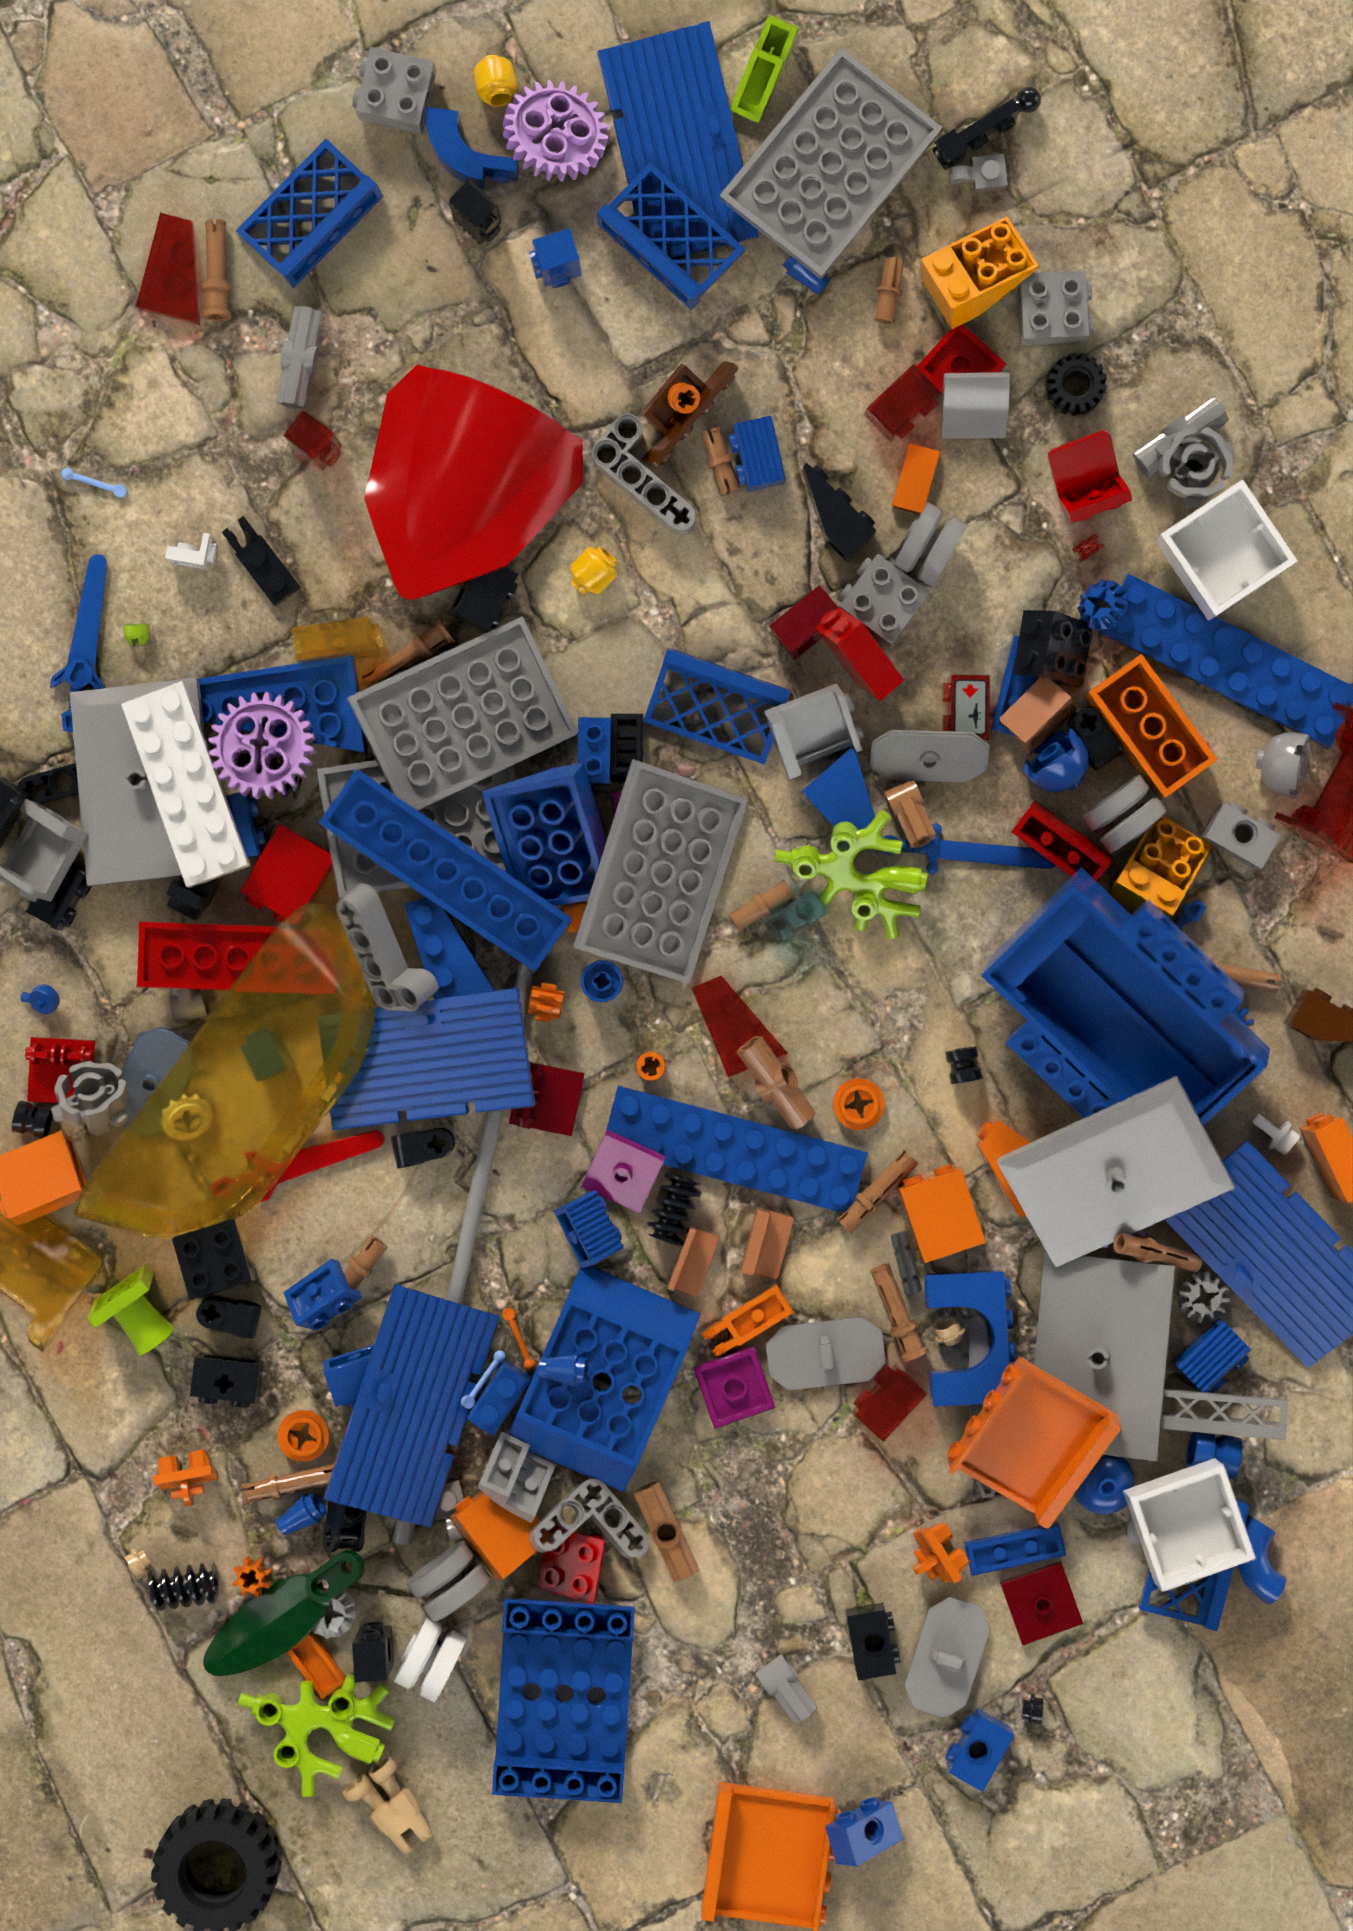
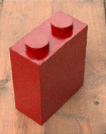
(859, 653)
(287, 874)

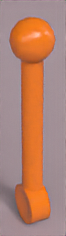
(509, 1314)

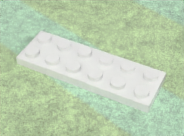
(185, 784)

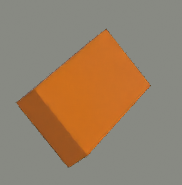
(915, 479)
(317, 1665)

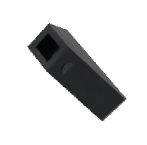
(839, 522)

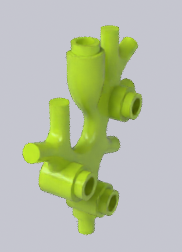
(867, 888)
(336, 1718)

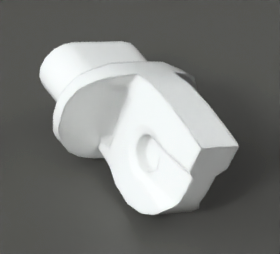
(1282, 1138)

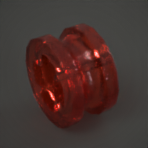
(1088, 547)

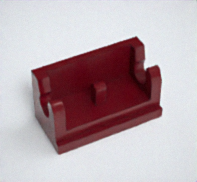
(797, 626)

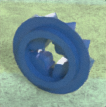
(1105, 617)

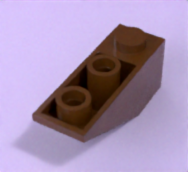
(1319, 1018)

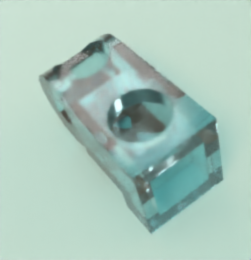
(796, 916)

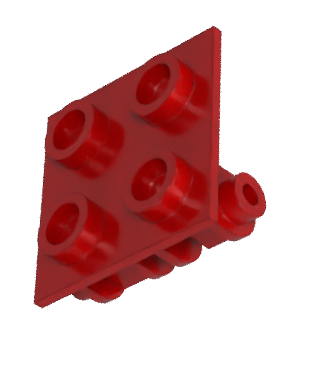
(51, 1059)
(573, 1567)

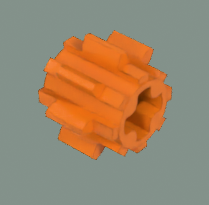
(546, 1002)
(261, 1576)

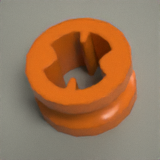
(673, 400)
(641, 1062)

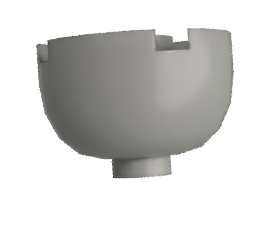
(1285, 763)

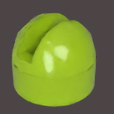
(134, 631)

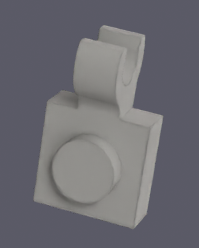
(985, 173)
(450, 1497)

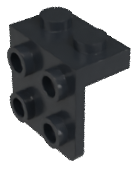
(1053, 647)

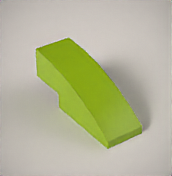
(764, 68)

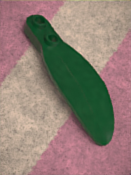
(279, 1617)

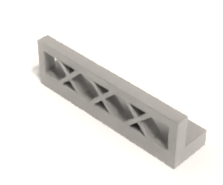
(1225, 1425)

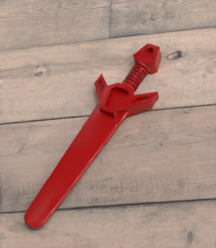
(329, 1153)

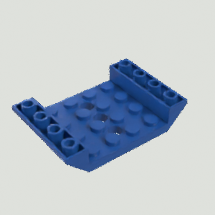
(633, 1340)
(554, 1744)

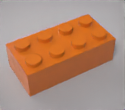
(1151, 727)

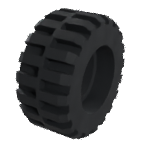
(207, 1907)

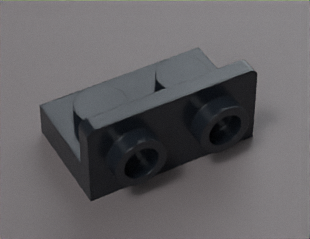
(61, 911)

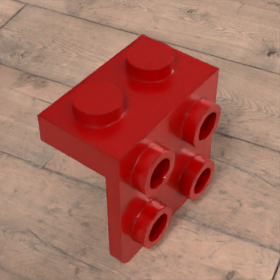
(1087, 477)

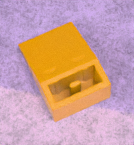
(977, 271)
(1160, 868)

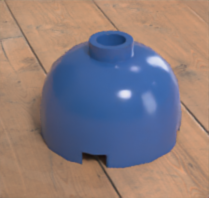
(1059, 763)
(1104, 1485)

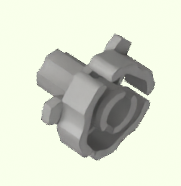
(1192, 484)
(93, 1097)

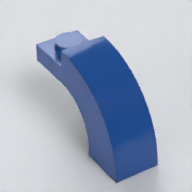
(458, 158)

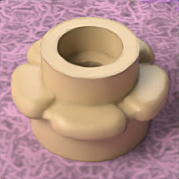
(949, 1331)
(138, 1563)

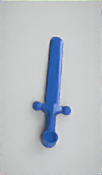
(974, 853)

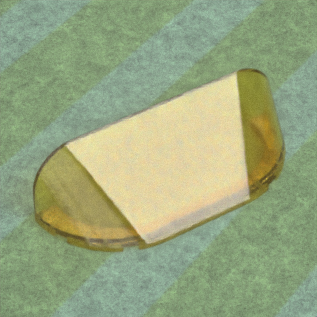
(243, 1088)

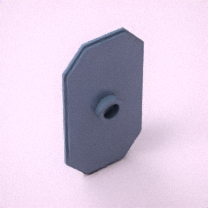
(148, 1065)

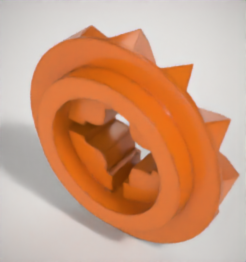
(871, 1112)
(290, 1442)

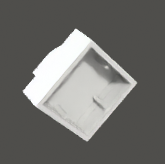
(1225, 550)
(1189, 1524)

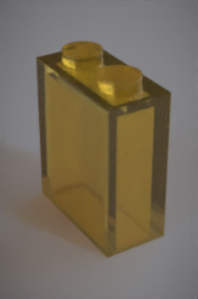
(340, 638)

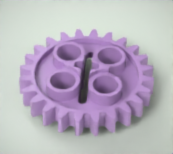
(539, 109)
(233, 744)

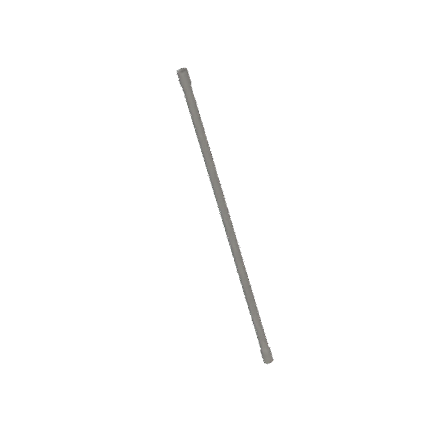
(404, 1530)

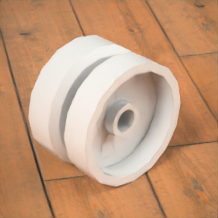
(430, 1659)

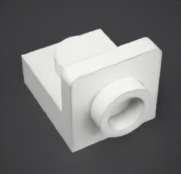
(186, 554)

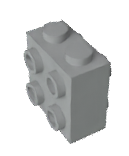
(394, 90)
(1054, 308)
(883, 599)

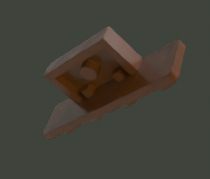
(676, 425)

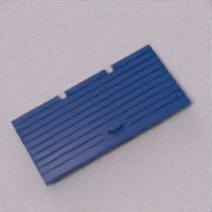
(680, 124)
(440, 1062)
(1275, 1256)
(411, 1406)

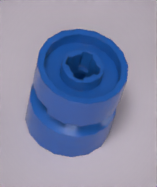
(601, 981)
(1225, 1449)

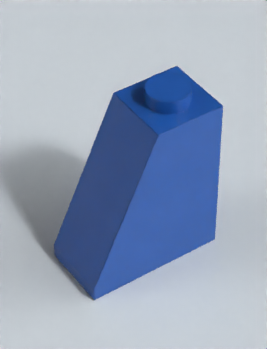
(841, 793)

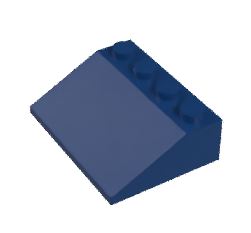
(549, 832)

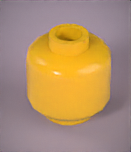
(495, 80)
(593, 570)

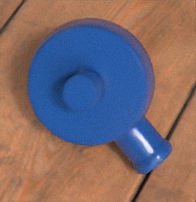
(42, 999)

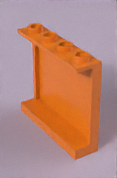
(1034, 1440)
(769, 1856)

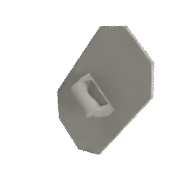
(929, 756)
(825, 1353)
(947, 1657)

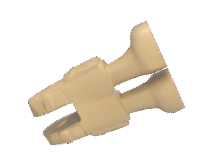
(390, 1815)

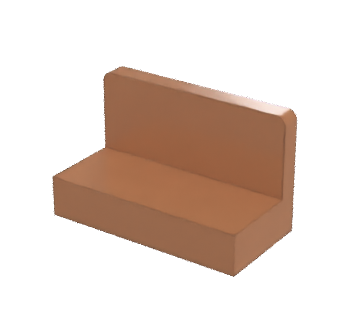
(1038, 713)
(766, 1243)
(693, 1261)

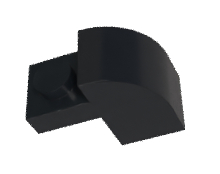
(194, 900)

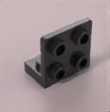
(213, 1259)

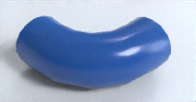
(1258, 1573)

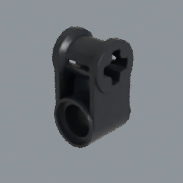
(1099, 739)
(417, 1146)
(235, 1316)
(344, 1528)

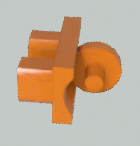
(171, 1476)
(933, 1557)

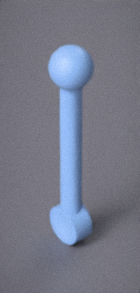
(119, 490)
(468, 1400)

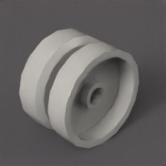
(929, 544)
(1126, 816)
(448, 1581)

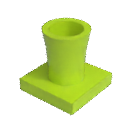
(133, 1311)

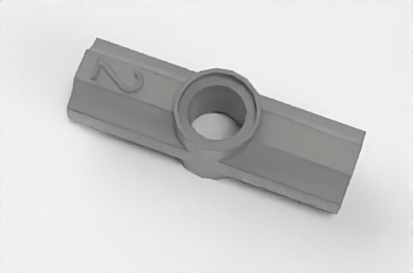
(299, 357)
(1207, 415)

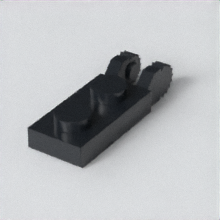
(263, 564)

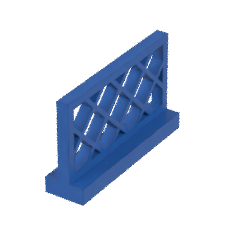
(333, 225)
(646, 249)
(722, 677)
(1211, 1599)

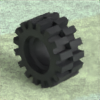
(1090, 370)

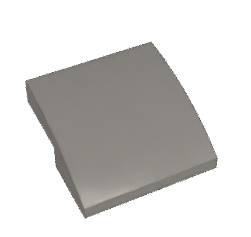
(975, 405)
(516, 1477)

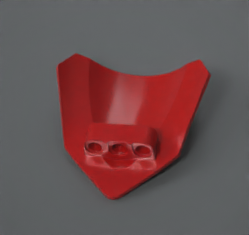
(463, 479)

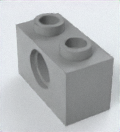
(1221, 834)

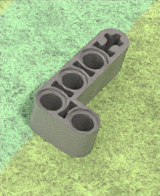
(648, 482)
(379, 954)

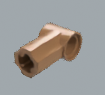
(908, 807)

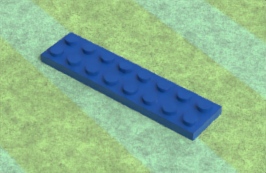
(1231, 662)
(445, 869)
(740, 1149)

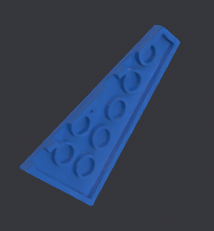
(315, 687)

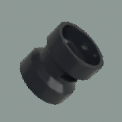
(963, 1057)
(32, 1119)

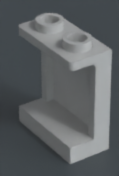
(813, 727)
(42, 853)

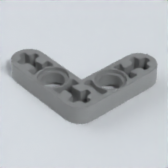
(596, 1511)

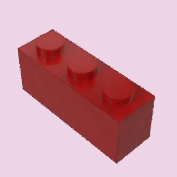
(1060, 842)

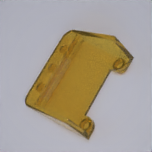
(45, 1273)

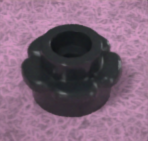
(1033, 1710)

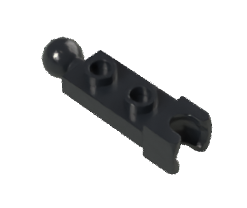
(952, 147)

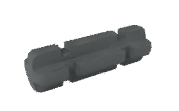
(906, 1263)

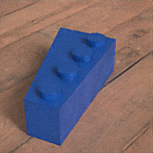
(445, 951)

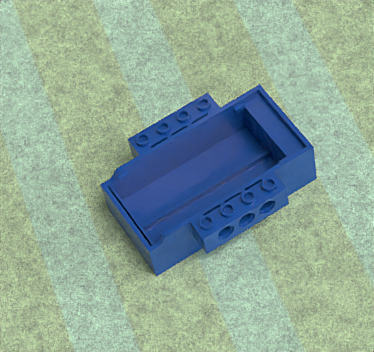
(1122, 1004)

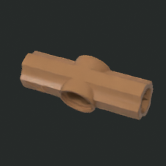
(776, 1082)
(673, 1549)

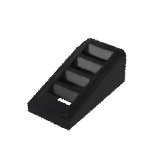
(619, 775)

